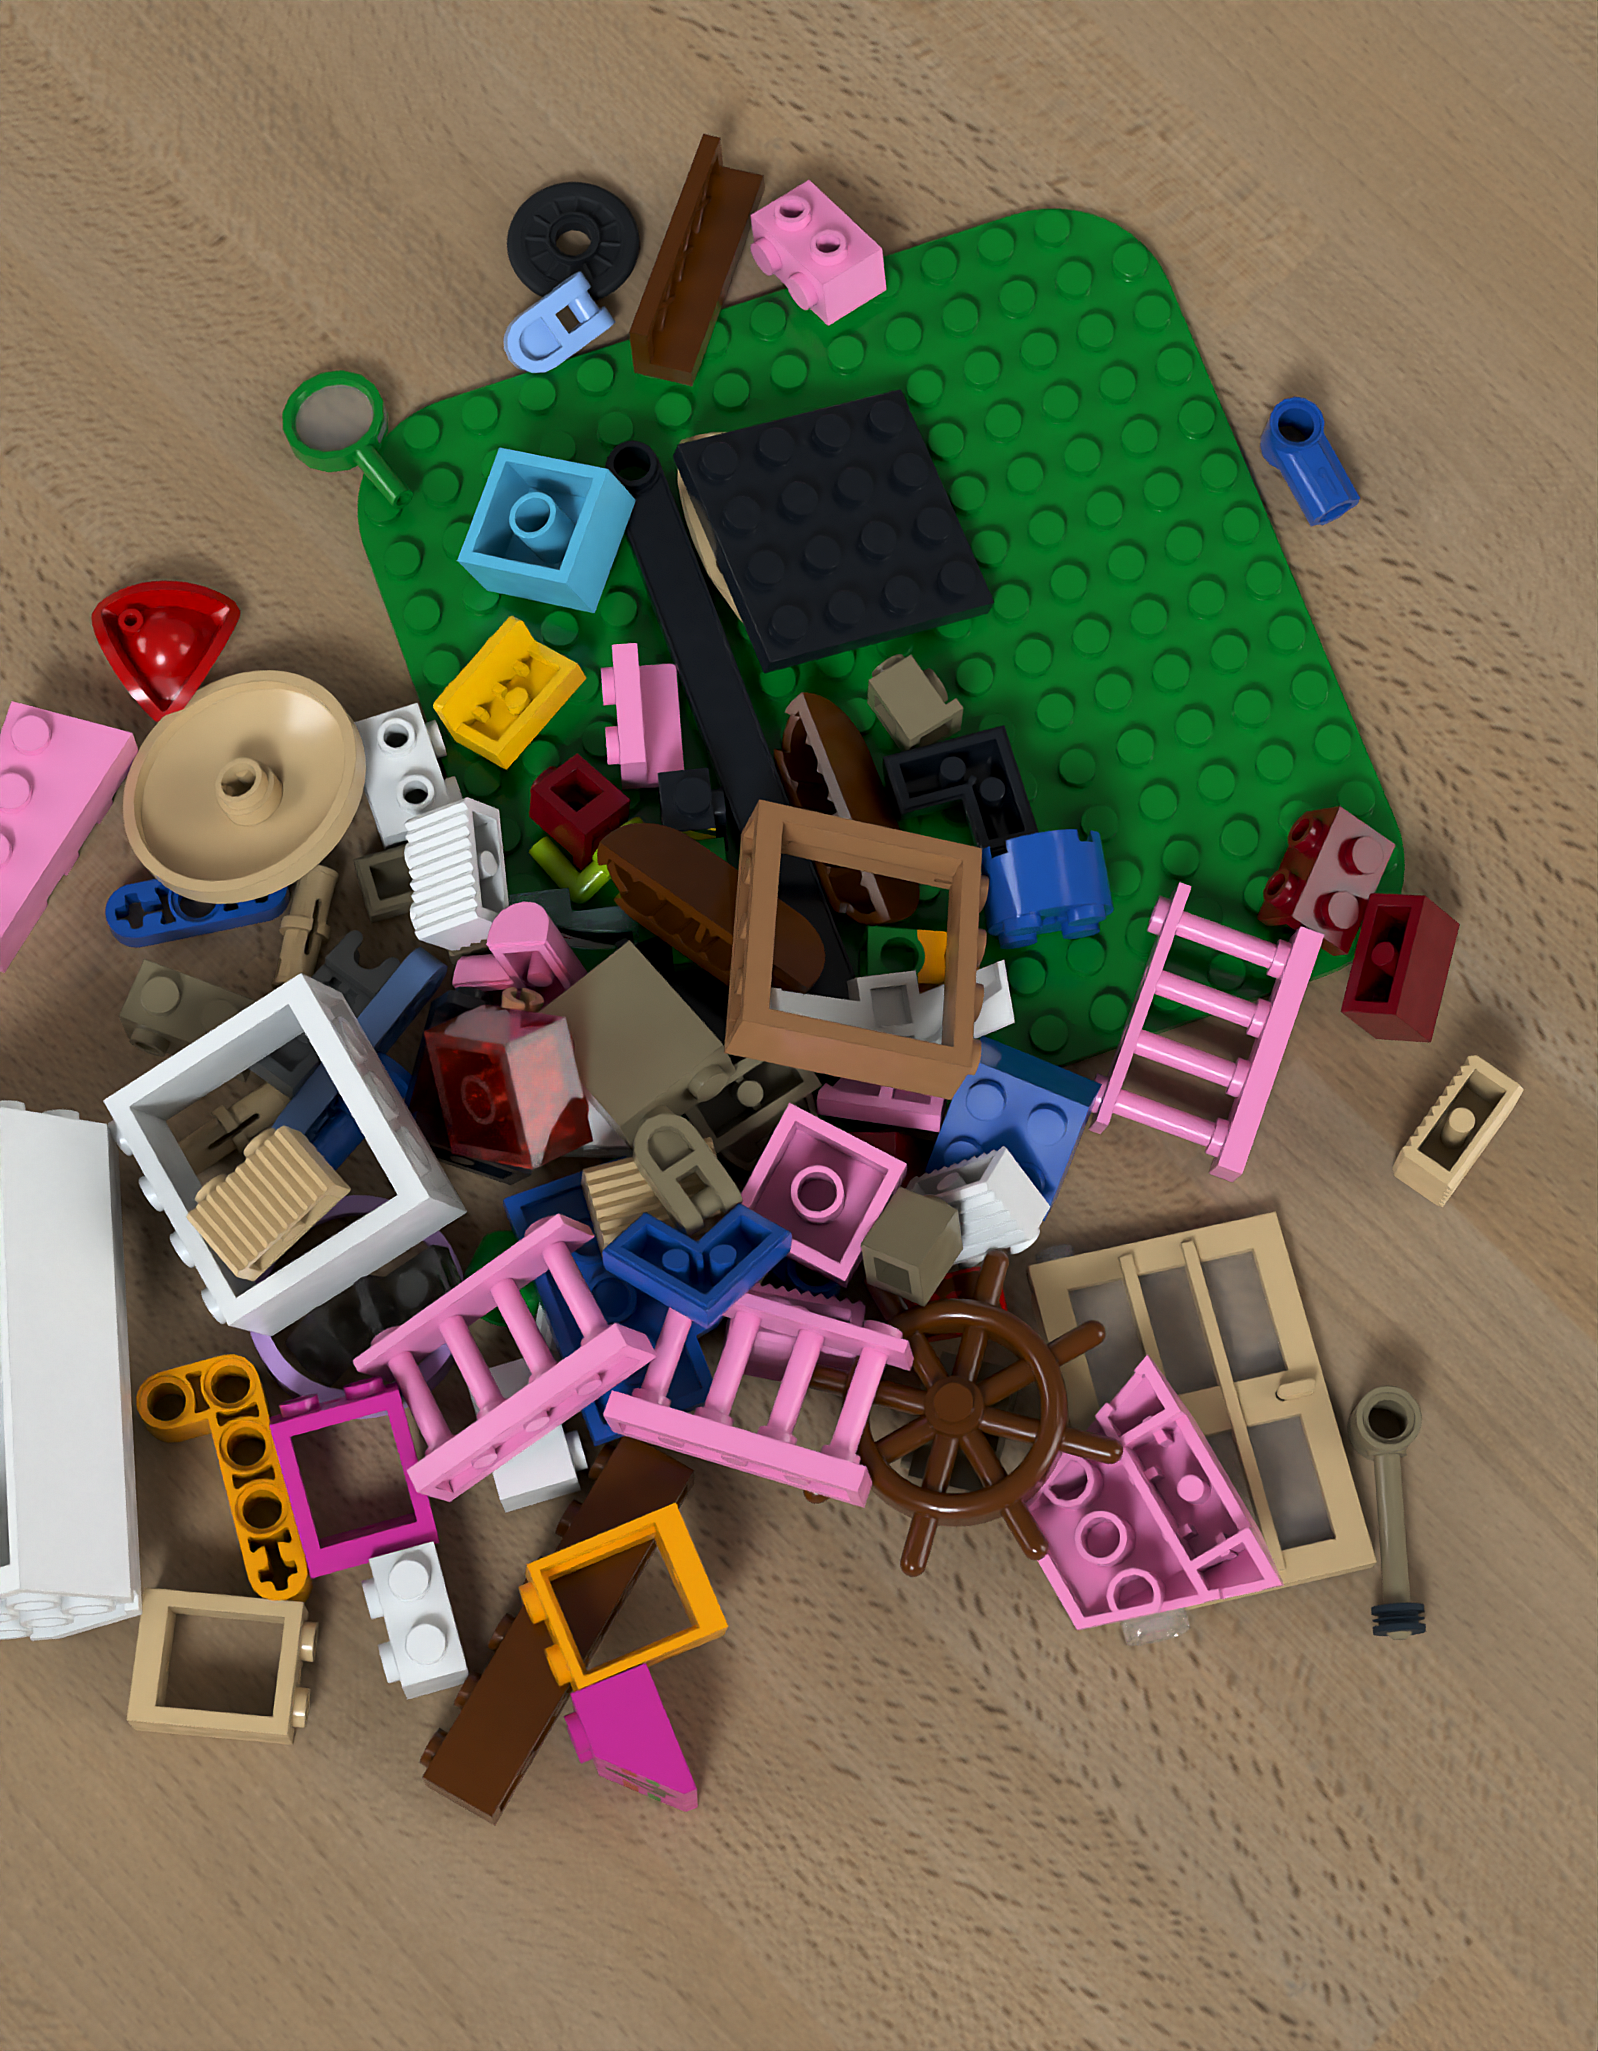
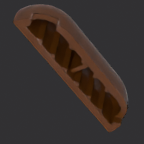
(833, 773)
(690, 903)

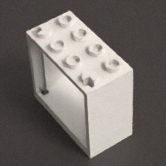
(423, 1190)

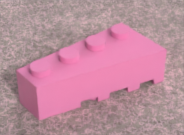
(52, 793)

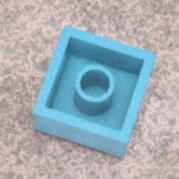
(547, 530)

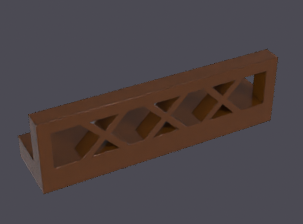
(694, 267)

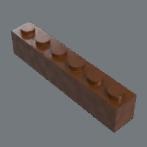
(517, 1696)

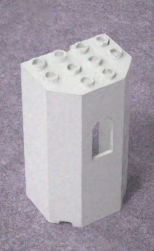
(63, 1381)

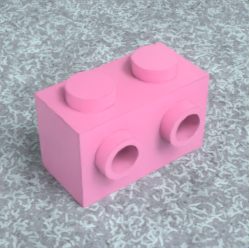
(817, 253)

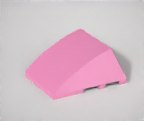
(1155, 1525)

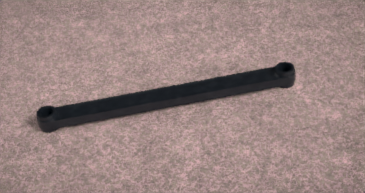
(716, 688)

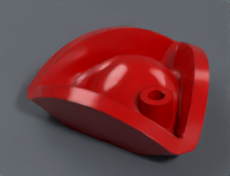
(163, 639)

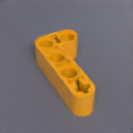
(244, 1484)

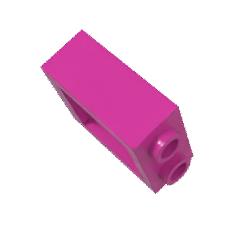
(370, 1541)

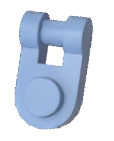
(539, 340)

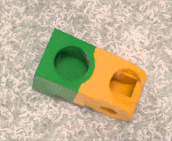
(902, 950)

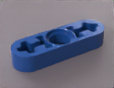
(154, 924)

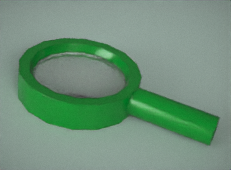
(341, 424)

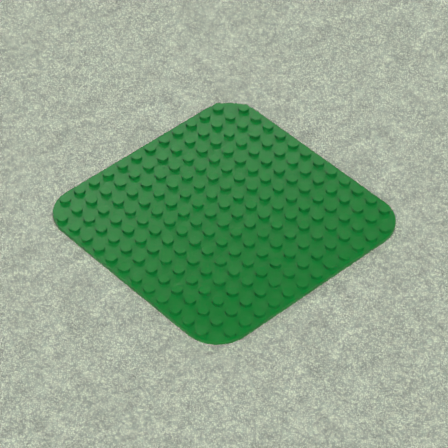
(1135, 581)

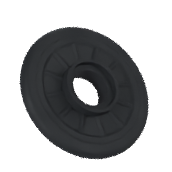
(573, 208)

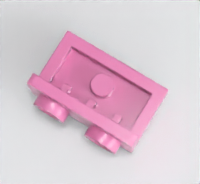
(647, 718)

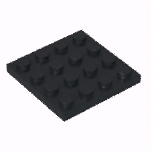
(832, 530)

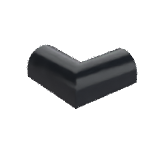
(967, 772)

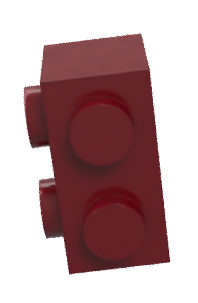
(1400, 967)

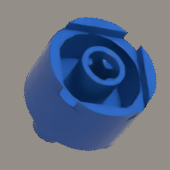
(1046, 887)

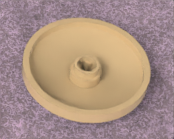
(244, 787)

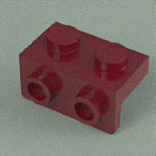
(1326, 877)

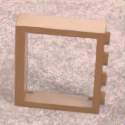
(834, 1047)

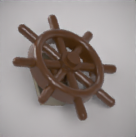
(968, 1415)

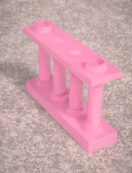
(1266, 1020)
(554, 1388)
(773, 1448)

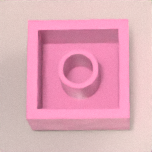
(822, 1191)

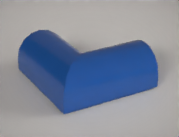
(700, 1275)

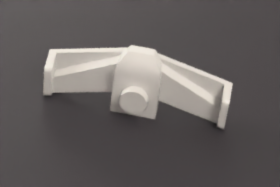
(895, 1007)

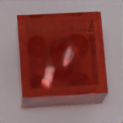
(509, 1086)

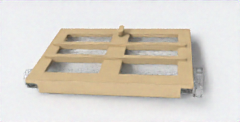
(1238, 1351)

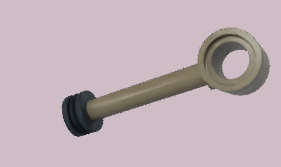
(1397, 1615)

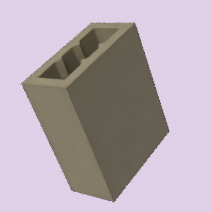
(639, 1043)

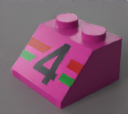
(631, 1738)

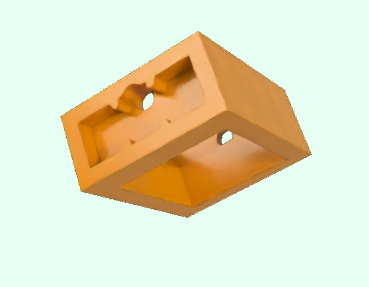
(684, 1569)

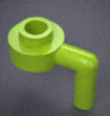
(565, 875)

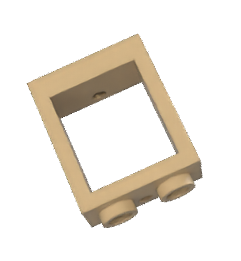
(153, 1659)

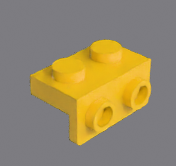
(507, 694)

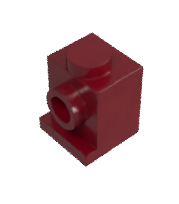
(577, 807)

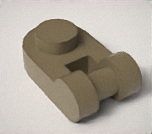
(670, 1151)

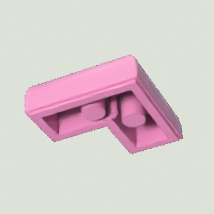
(525, 954)

